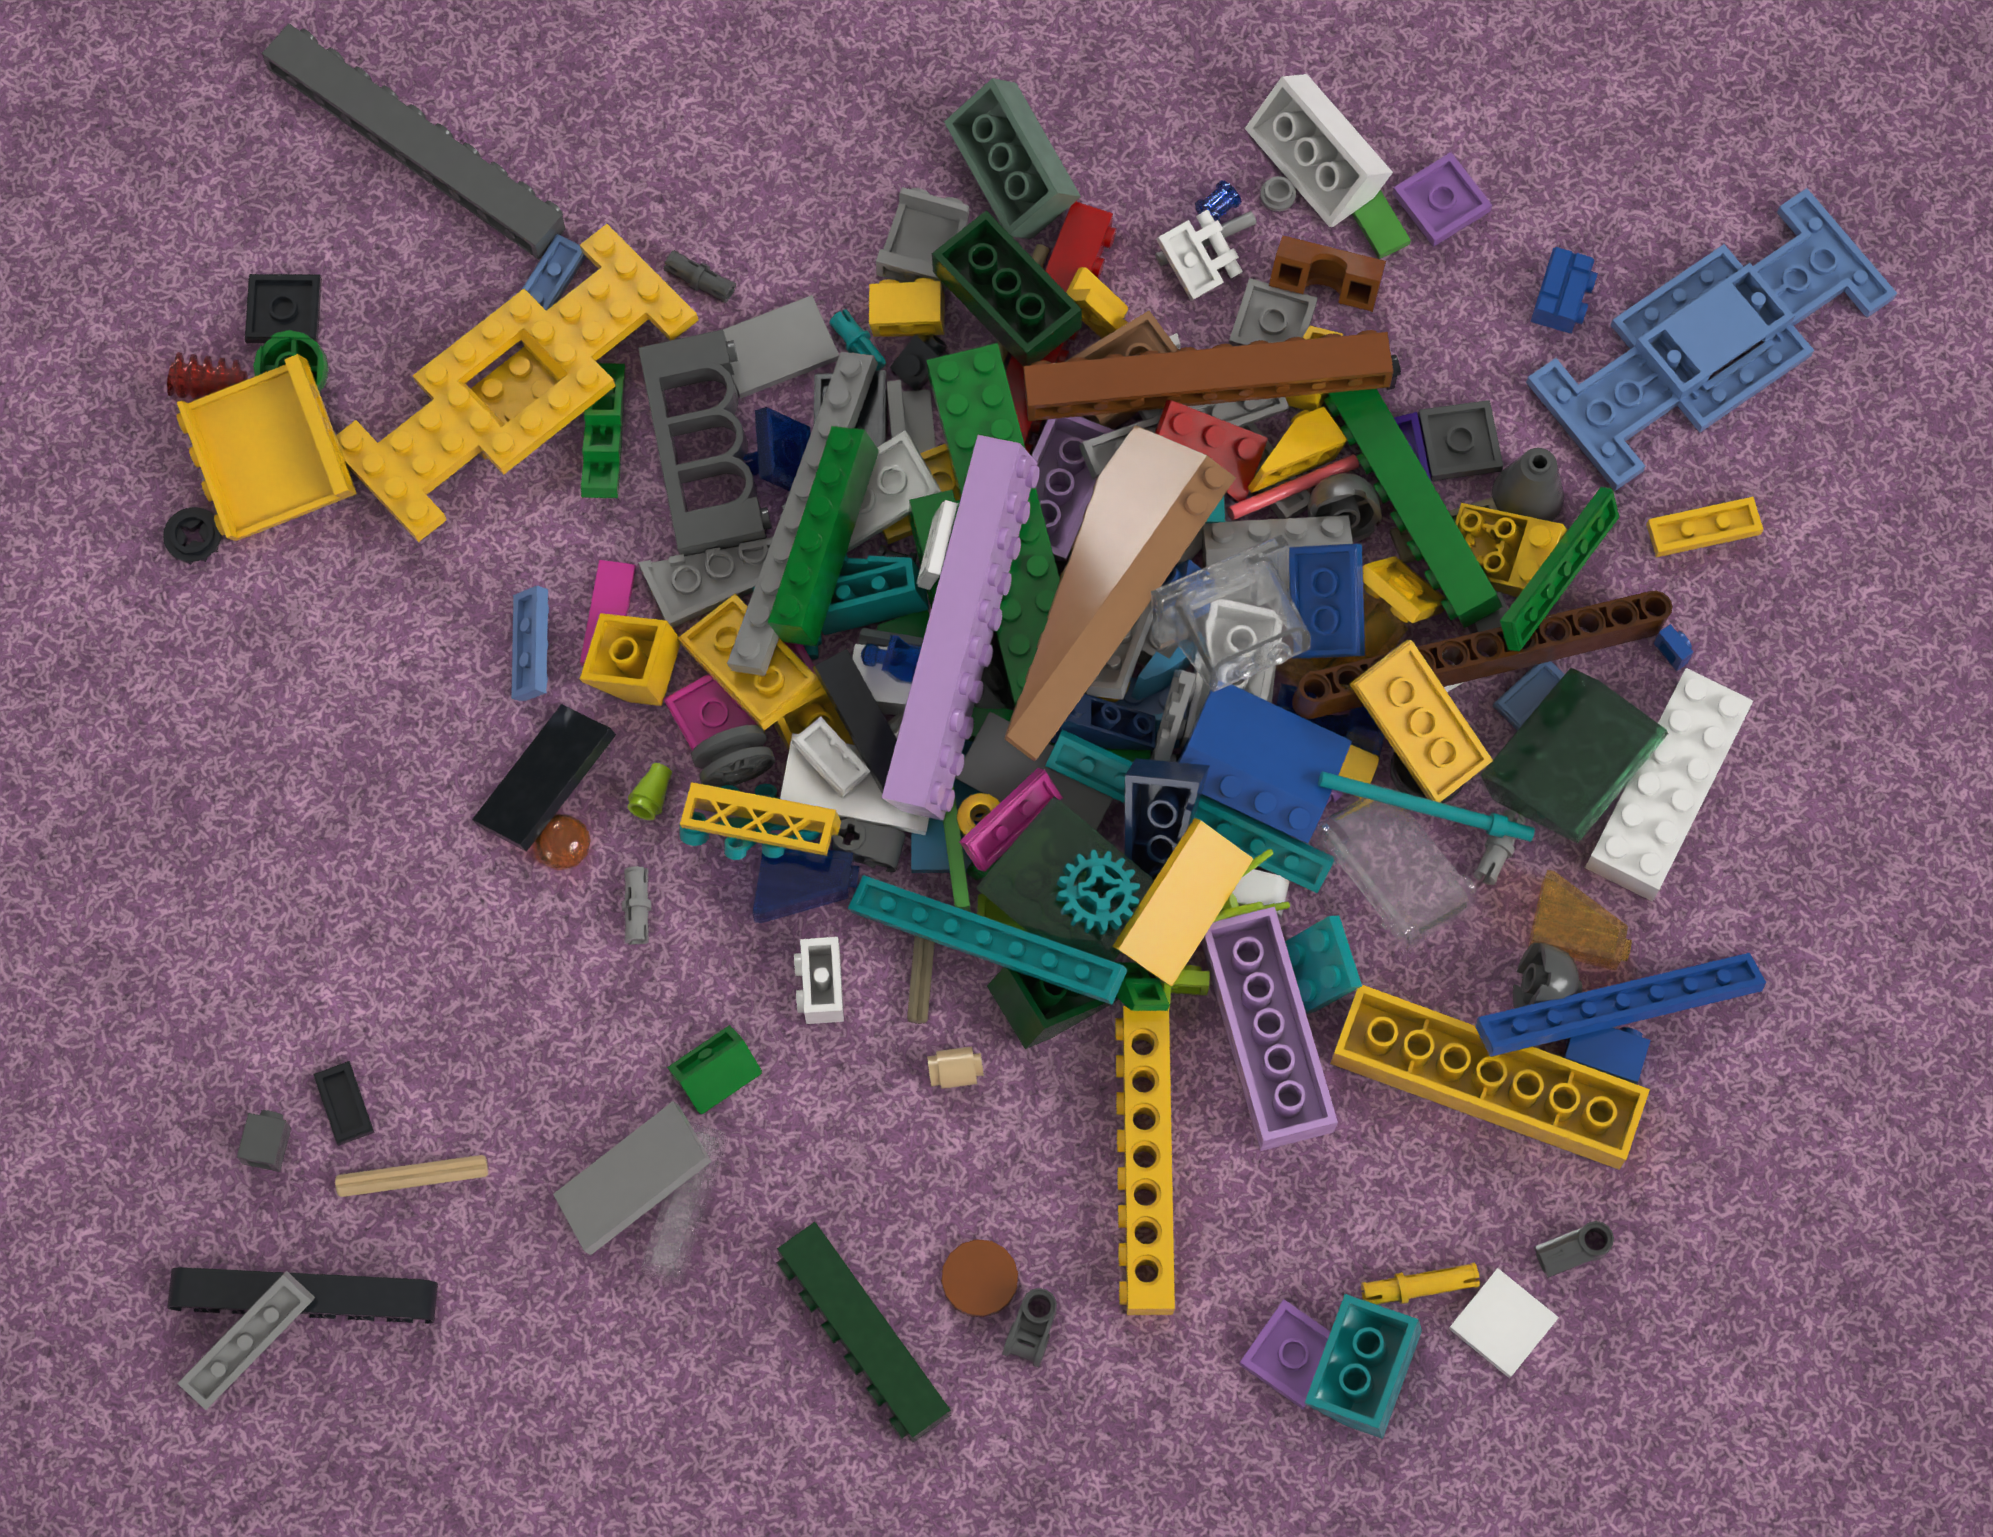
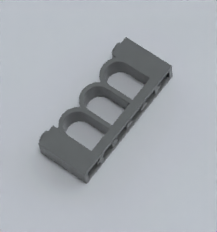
(687, 363)

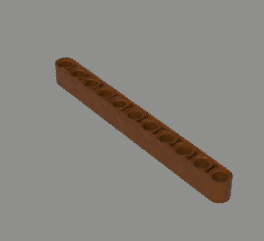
(1471, 665)

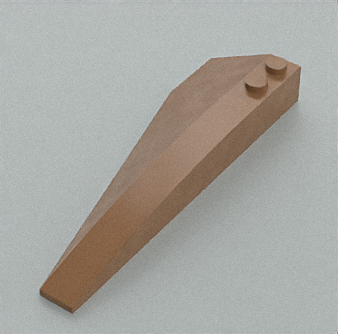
(1130, 539)

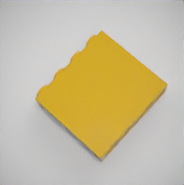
(266, 450)

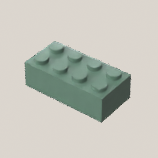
(1012, 159)

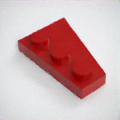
(1223, 442)

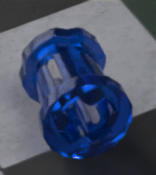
(1219, 201)

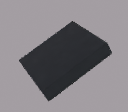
(281, 305)

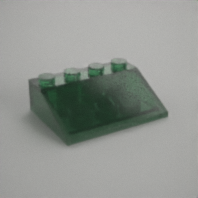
(1572, 756)
(1028, 873)

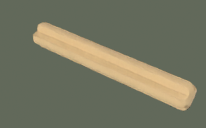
(411, 1175)

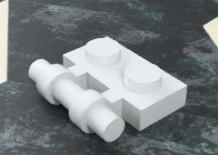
(1190, 259)

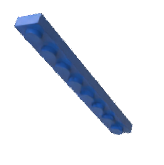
(1619, 1004)

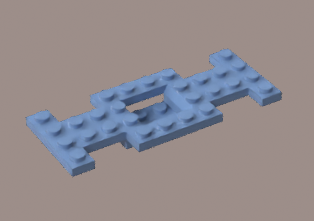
(1701, 325)

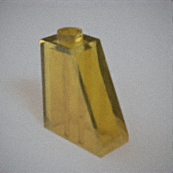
(1578, 925)

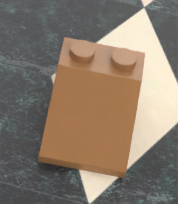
(1130, 340)

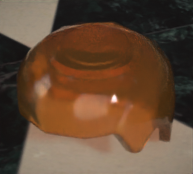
(562, 843)

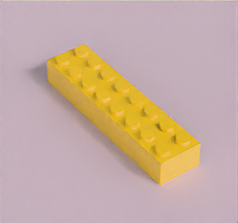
(1515, 1090)

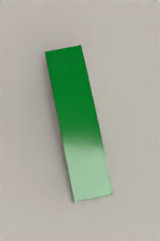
(604, 439)

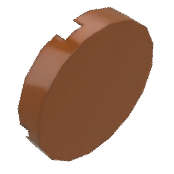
(979, 1278)

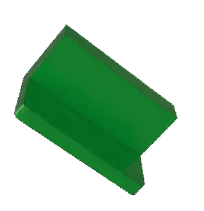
(715, 1069)

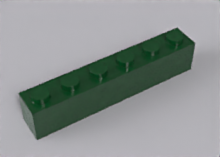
(863, 1332)

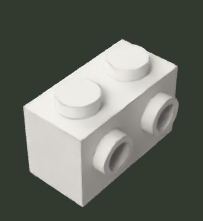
(822, 982)

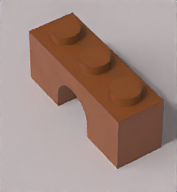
(1308, 263)

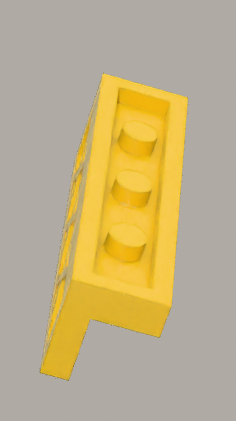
(761, 810)

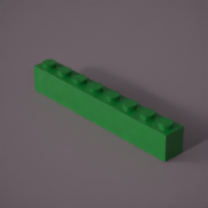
(1415, 505)

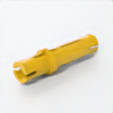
(1403, 1287)

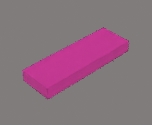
(610, 596)
(1009, 819)

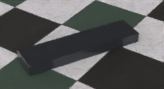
(858, 713)

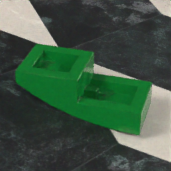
(1140, 991)

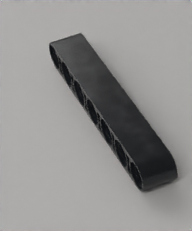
(334, 1294)

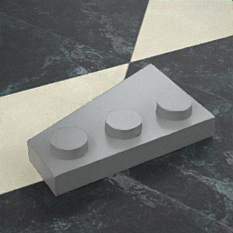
(1172, 721)

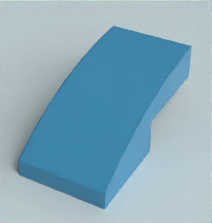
(1159, 673)

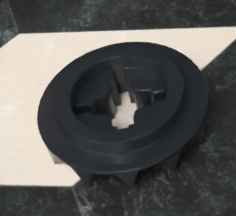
(191, 519)

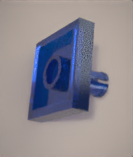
(779, 447)

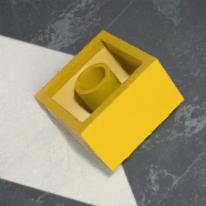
(631, 658)

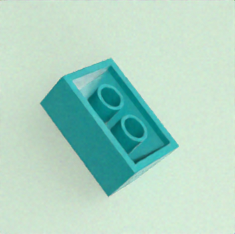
(1364, 1365)

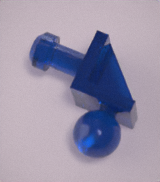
(898, 660)

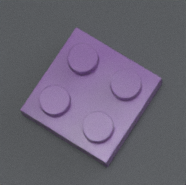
(1442, 199)
(1287, 1352)

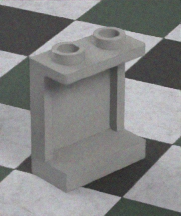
(917, 230)

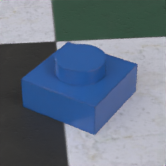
(1674, 646)

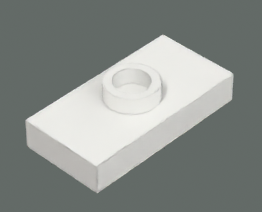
(831, 757)

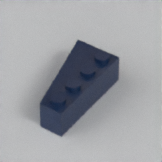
(1159, 809)

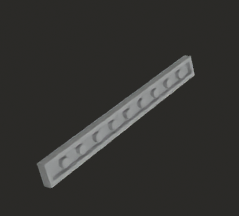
(839, 408)

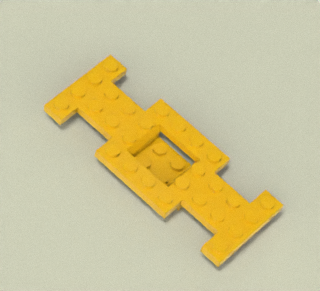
(523, 397)

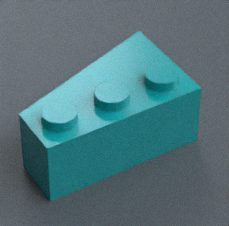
(874, 592)

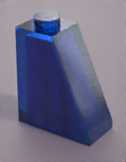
(802, 882)

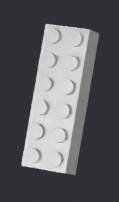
(1669, 786)

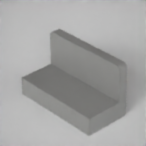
(911, 413)

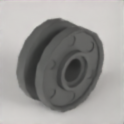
(733, 756)

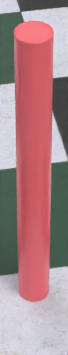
(1291, 487)

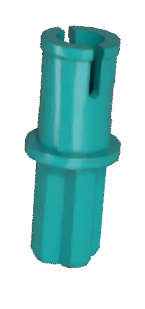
(855, 338)

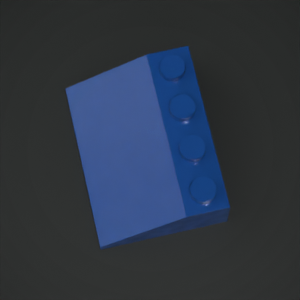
(1264, 760)

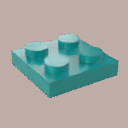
(1323, 964)

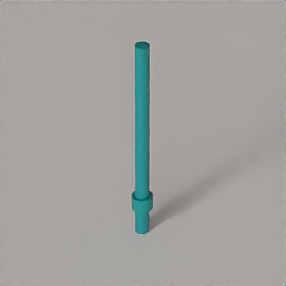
(1495, 824)

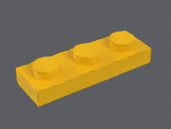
(1704, 527)

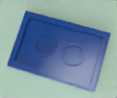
(1329, 598)

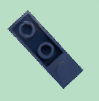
(1110, 725)

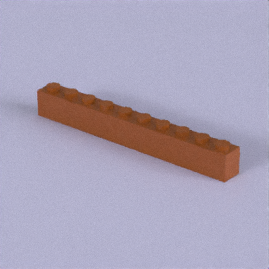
(1208, 375)

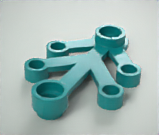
(696, 838)

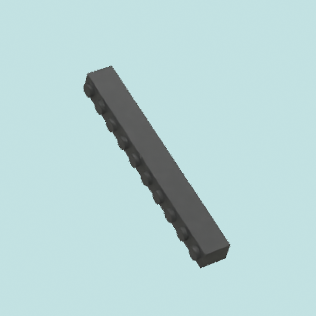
(414, 140)

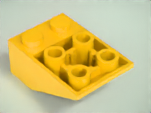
(1508, 544)

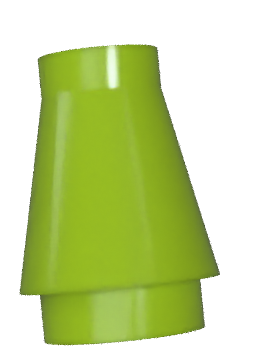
(649, 794)

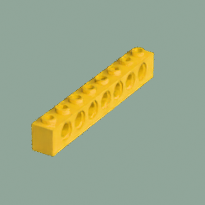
(1158, 1295)

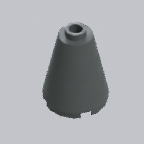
(1530, 486)

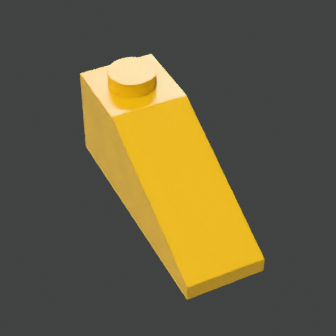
(1307, 444)

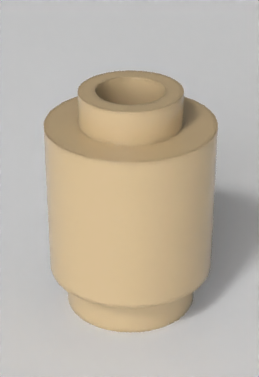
(955, 1067)

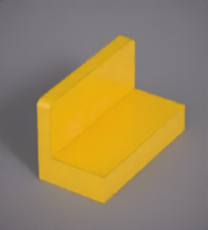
(1099, 305)

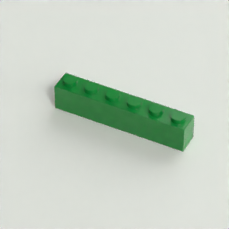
(823, 536)

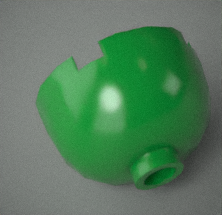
(287, 344)

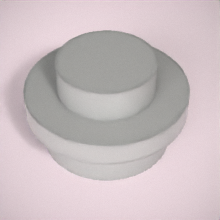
(1278, 194)

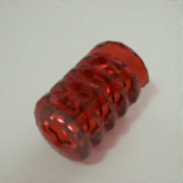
(202, 379)

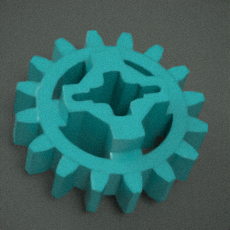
(1098, 907)

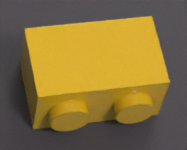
(906, 308)

